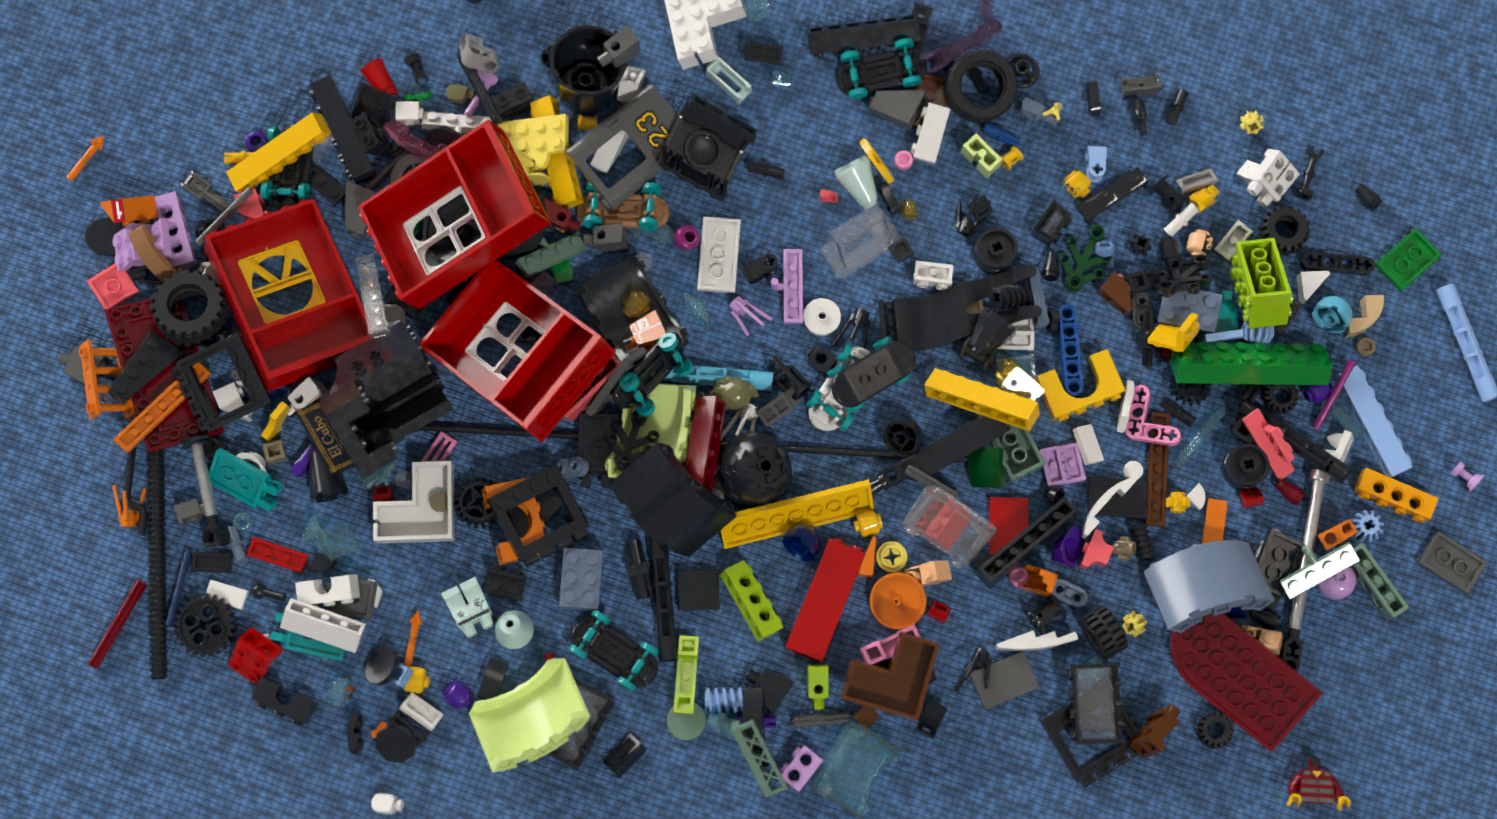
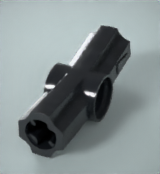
(638, 569)

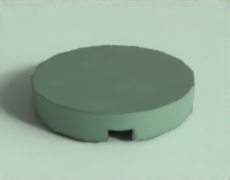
(686, 725)

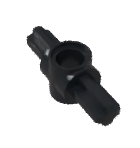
(1142, 338)

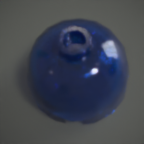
(802, 541)

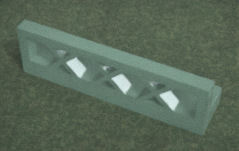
(754, 760)

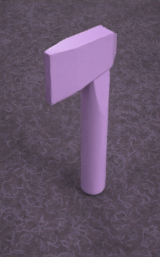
(488, 80)

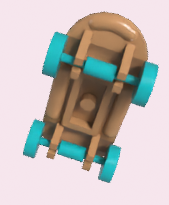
(639, 211)

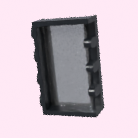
(1095, 703)
(579, 743)

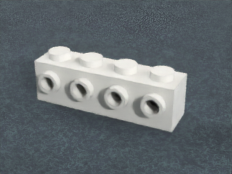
(326, 627)

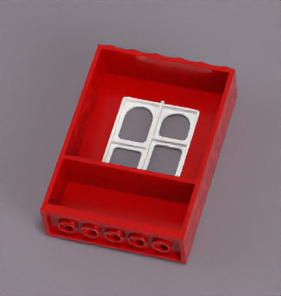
(498, 198)
(549, 374)

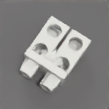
(1272, 178)

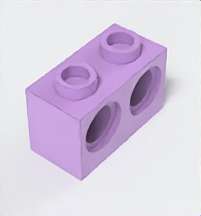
(804, 771)

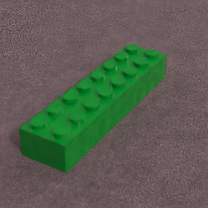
(1252, 364)

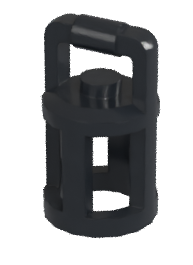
(792, 374)

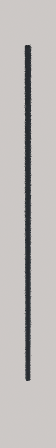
(575, 436)

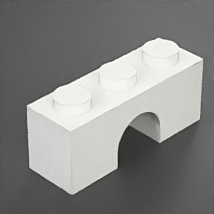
(342, 588)

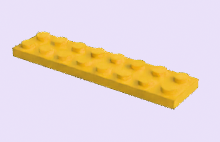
(809, 509)

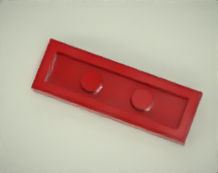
(277, 555)

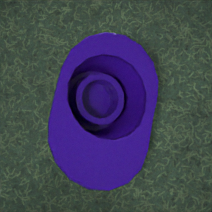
(1068, 549)

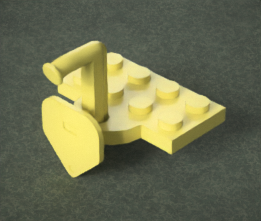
(535, 142)

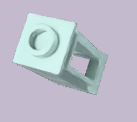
(718, 65)

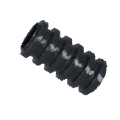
(1143, 543)

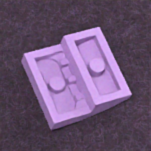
(1063, 465)

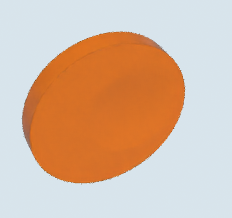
(898, 600)

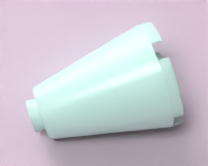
(518, 634)

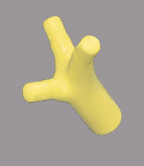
(1054, 110)

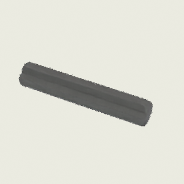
(927, 480)
(821, 719)

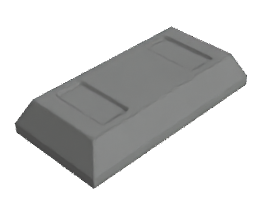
(1197, 181)

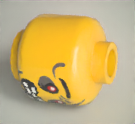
(1077, 184)

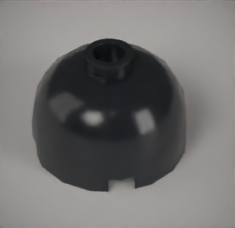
(902, 436)

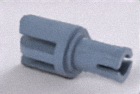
(1034, 110)

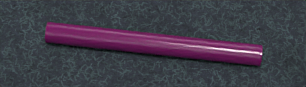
(1334, 394)

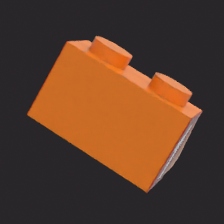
(131, 209)

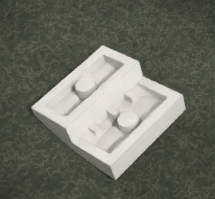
(1023, 338)

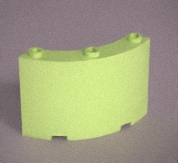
(669, 419)
(530, 718)

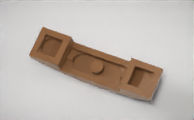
(156, 262)

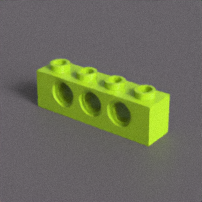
(750, 611)

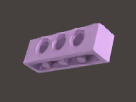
(171, 203)

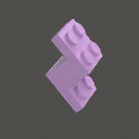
(125, 252)

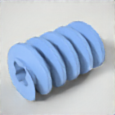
(723, 700)

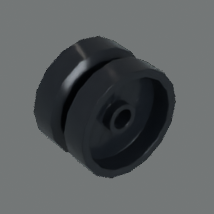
(1001, 241)
(1253, 458)

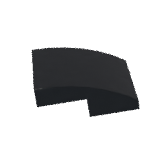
(698, 590)

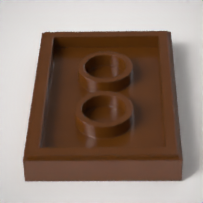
(934, 91)

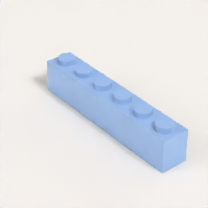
(1376, 428)

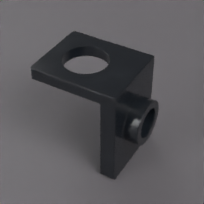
(931, 719)

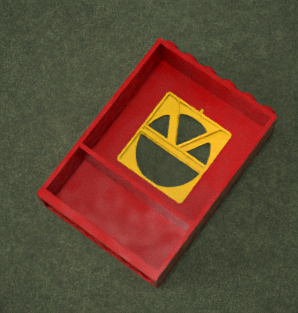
(305, 340)

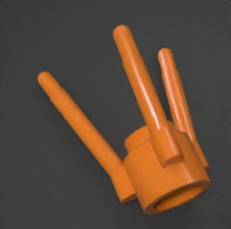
(127, 517)

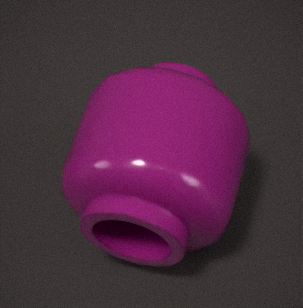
(686, 237)

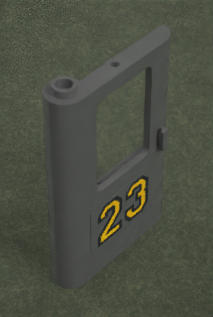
(647, 122)

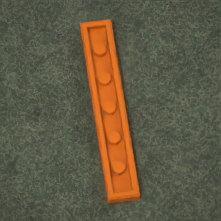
(156, 412)

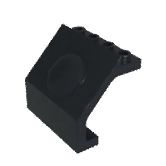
(705, 146)

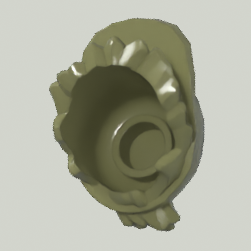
(734, 392)

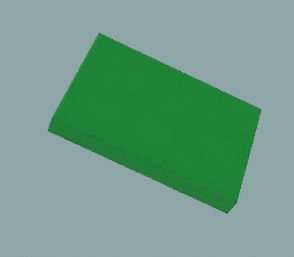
(1408, 260)

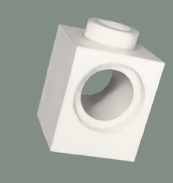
(409, 113)

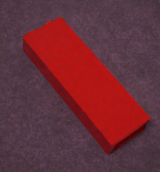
(825, 600)

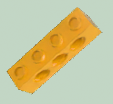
(1424, 502)

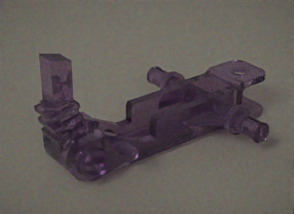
(959, 46)

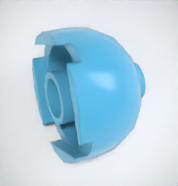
(1333, 314)

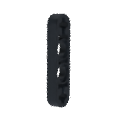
(1337, 263)

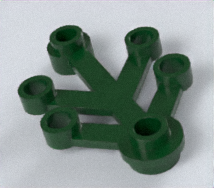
(1083, 261)

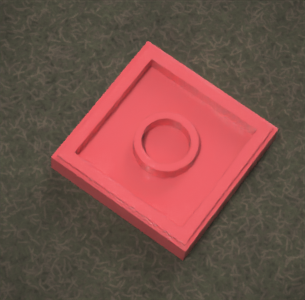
(113, 287)

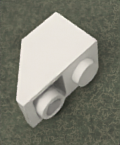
(230, 398)

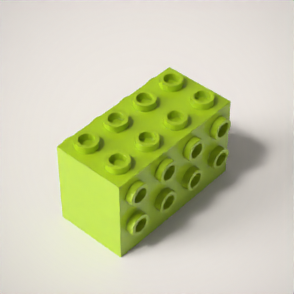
(1261, 283)

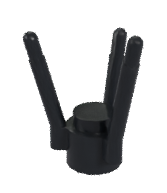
(966, 226)
(139, 273)
(859, 319)
(979, 659)

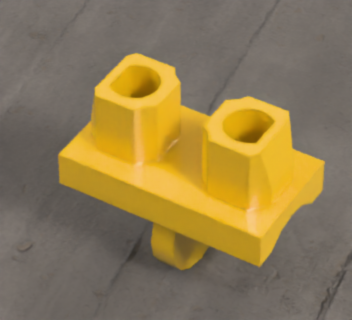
(1204, 198)

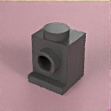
(189, 512)

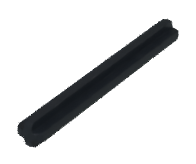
(482, 93)

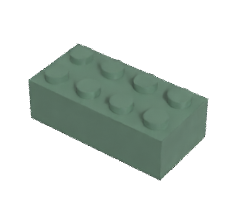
(1020, 452)

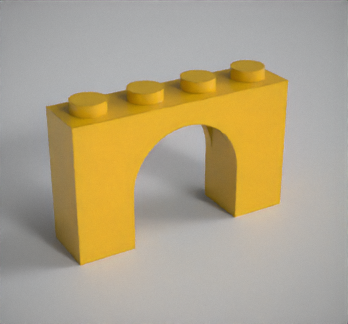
(1062, 405)

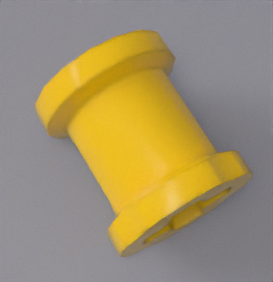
(587, 123)
(1011, 158)

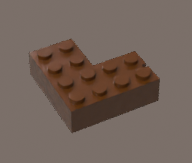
(901, 686)

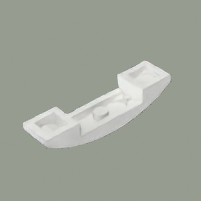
(1091, 522)

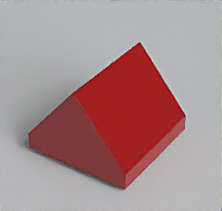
(383, 493)
(1251, 498)
(938, 611)

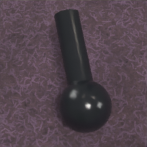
(259, 591)

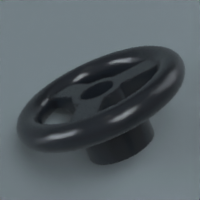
(1022, 63)

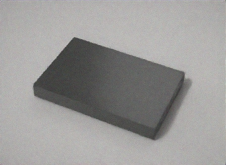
(1452, 562)
(1006, 680)

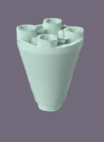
(859, 181)

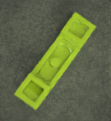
(686, 675)

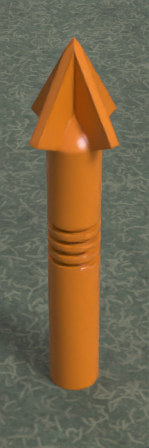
(96, 144)
(415, 621)

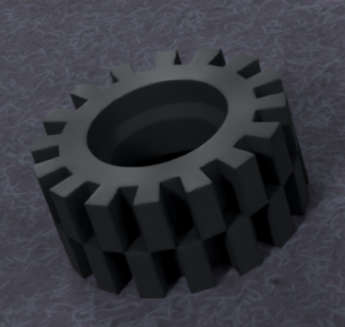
(1268, 397)
(1223, 721)

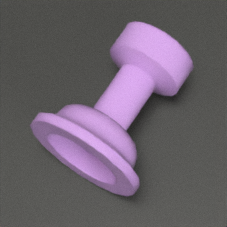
(1472, 480)

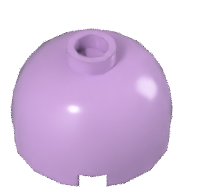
(1338, 585)

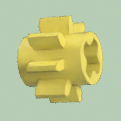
(1252, 122)
(1134, 624)

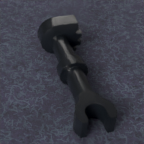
(1304, 192)

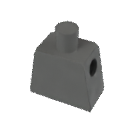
(620, 48)
(609, 238)
(74, 365)

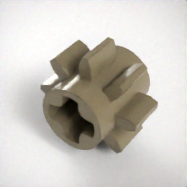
(1124, 548)

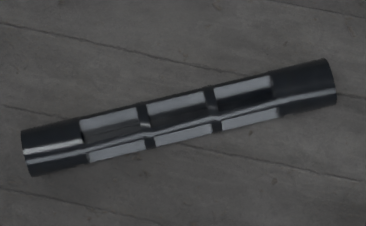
(1302, 446)
(663, 601)

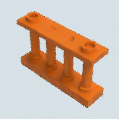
(92, 390)

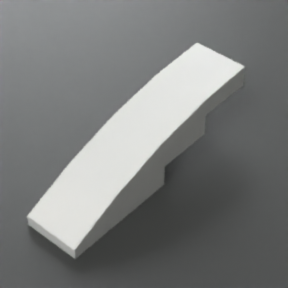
(1029, 642)

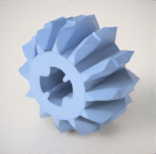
(1261, 334)
(1372, 533)

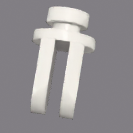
(387, 803)

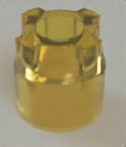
(909, 210)

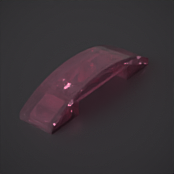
(400, 135)

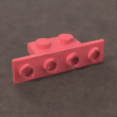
(1271, 442)

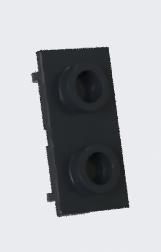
(410, 311)

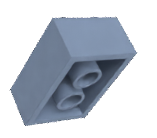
(1178, 307)
(581, 579)

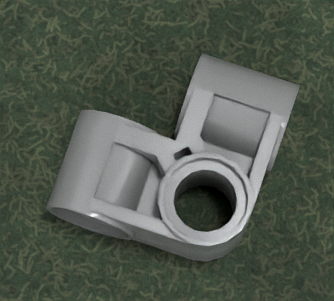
(476, 56)

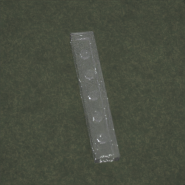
(372, 296)

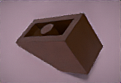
(1117, 293)

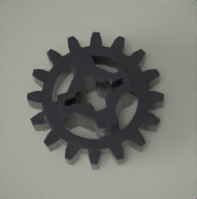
(1189, 392)

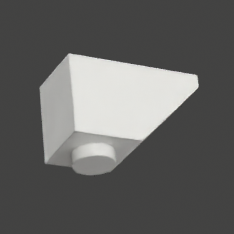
(630, 83)

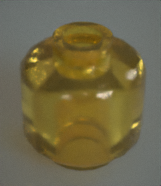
(636, 304)

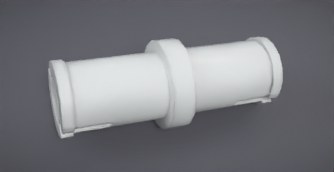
(1181, 219)

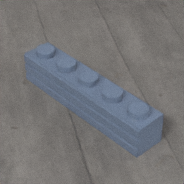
(1038, 299)

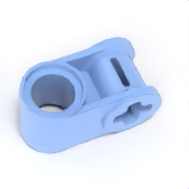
(1095, 160)

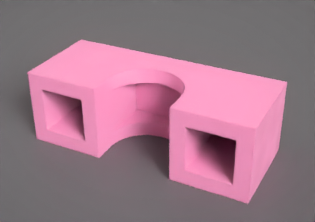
(884, 649)

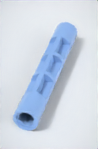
(1468, 343)

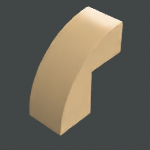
(1370, 311)

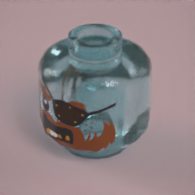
(340, 692)

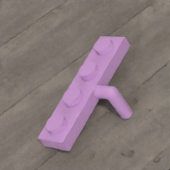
(792, 286)

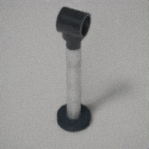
(214, 533)

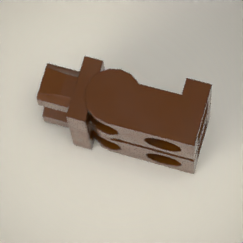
(1151, 734)

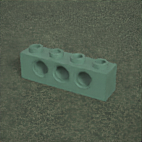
(1377, 584)

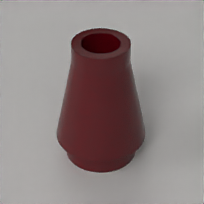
(1291, 492)

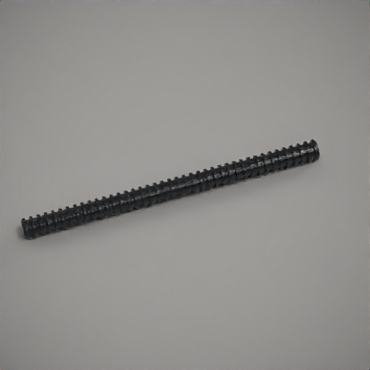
(157, 565)

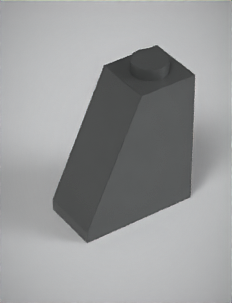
(898, 106)
(355, 196)

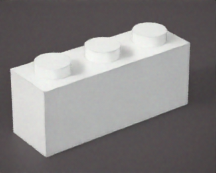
(930, 133)

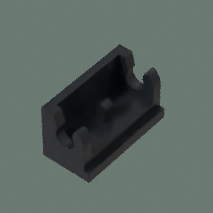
(763, 53)

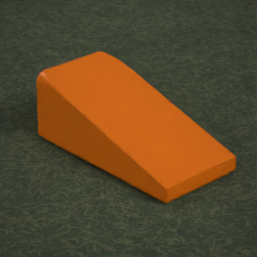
(867, 566)

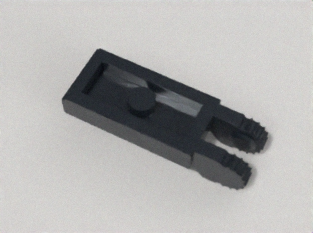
(326, 186)

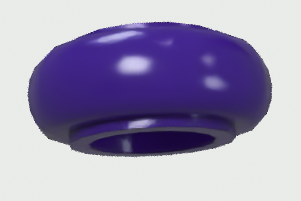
(254, 135)

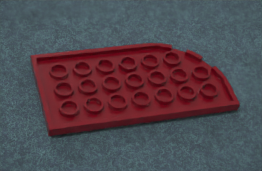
(1242, 678)

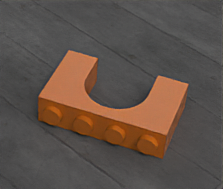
(535, 525)

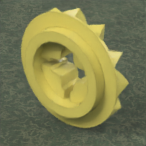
(896, 549)

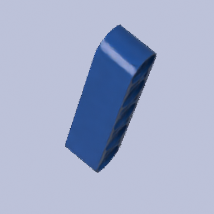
(1073, 343)

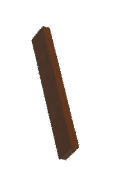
(1157, 474)

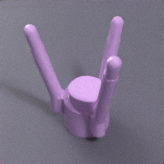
(741, 307)

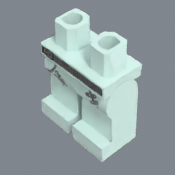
(471, 613)

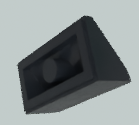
(624, 755)

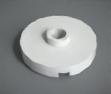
(819, 326)

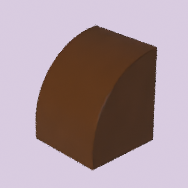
(866, 717)

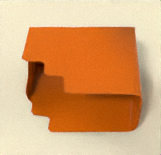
(1040, 581)

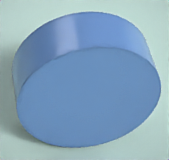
(1104, 248)

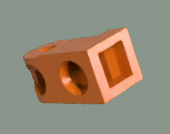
(1337, 534)

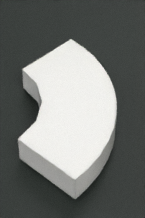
(1124, 411)

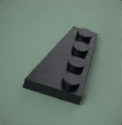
(148, 361)

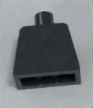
(774, 685)

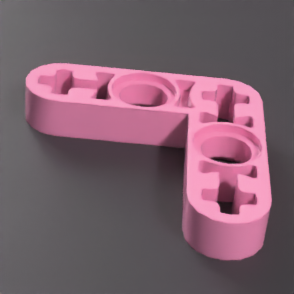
(1144, 427)

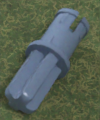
(236, 546)

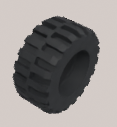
(183, 286)

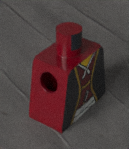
(557, 212)

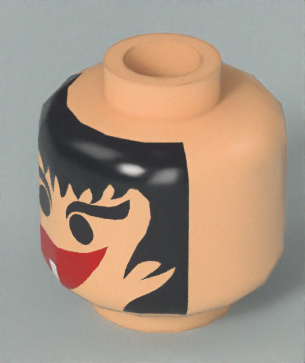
(1199, 243)

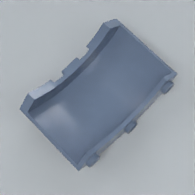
(1207, 581)

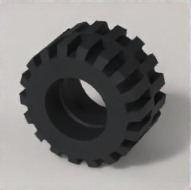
(1294, 220)
(1104, 632)

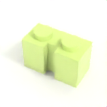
(983, 154)

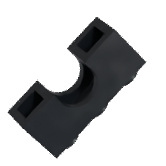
(268, 695)

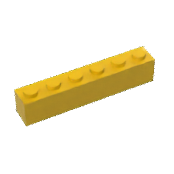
(279, 152)
(561, 168)
(982, 399)

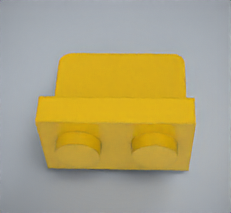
(1175, 337)

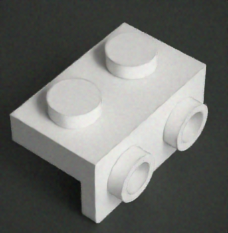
(933, 275)

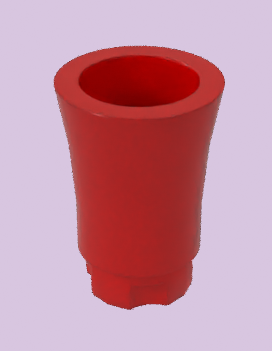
(378, 76)

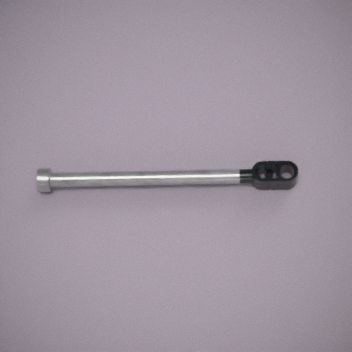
(1319, 480)

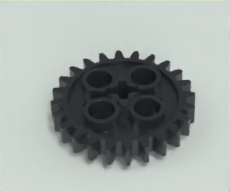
(198, 609)

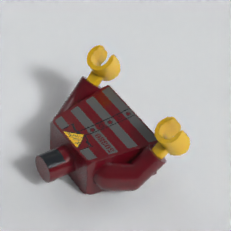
(1316, 787)

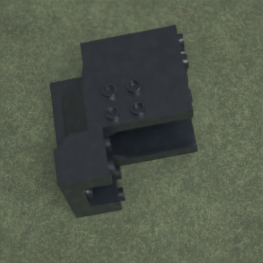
(382, 396)

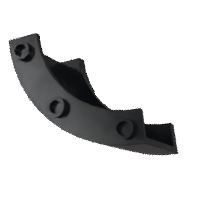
(604, 299)
(671, 502)

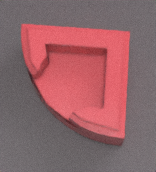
(828, 196)

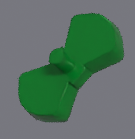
(425, 96)

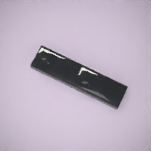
(1112, 194)

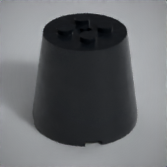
(576, 64)

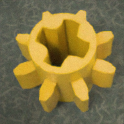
(1177, 502)

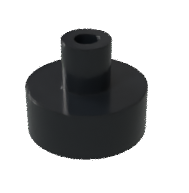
(1054, 495)

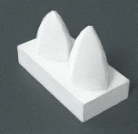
(1342, 443)

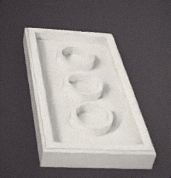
(719, 255)

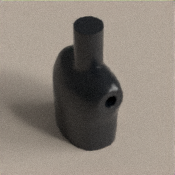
(1139, 115)

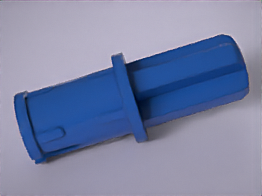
(1001, 135)

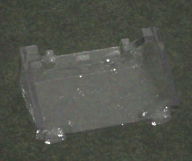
(948, 525)

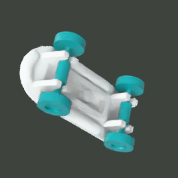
(823, 408)

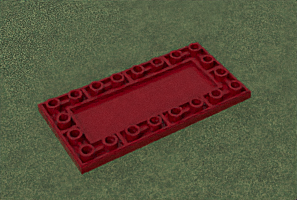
(129, 328)

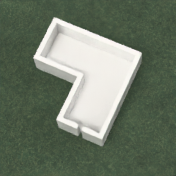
(693, 23)
(416, 519)

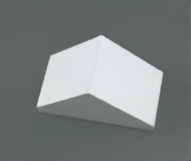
(1308, 282)

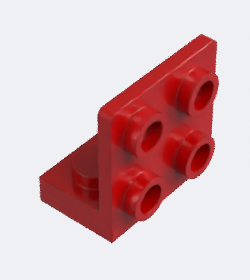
(253, 655)

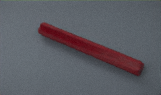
(117, 624)

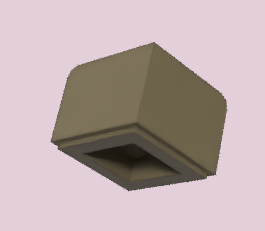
(275, 452)

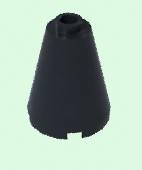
(323, 486)

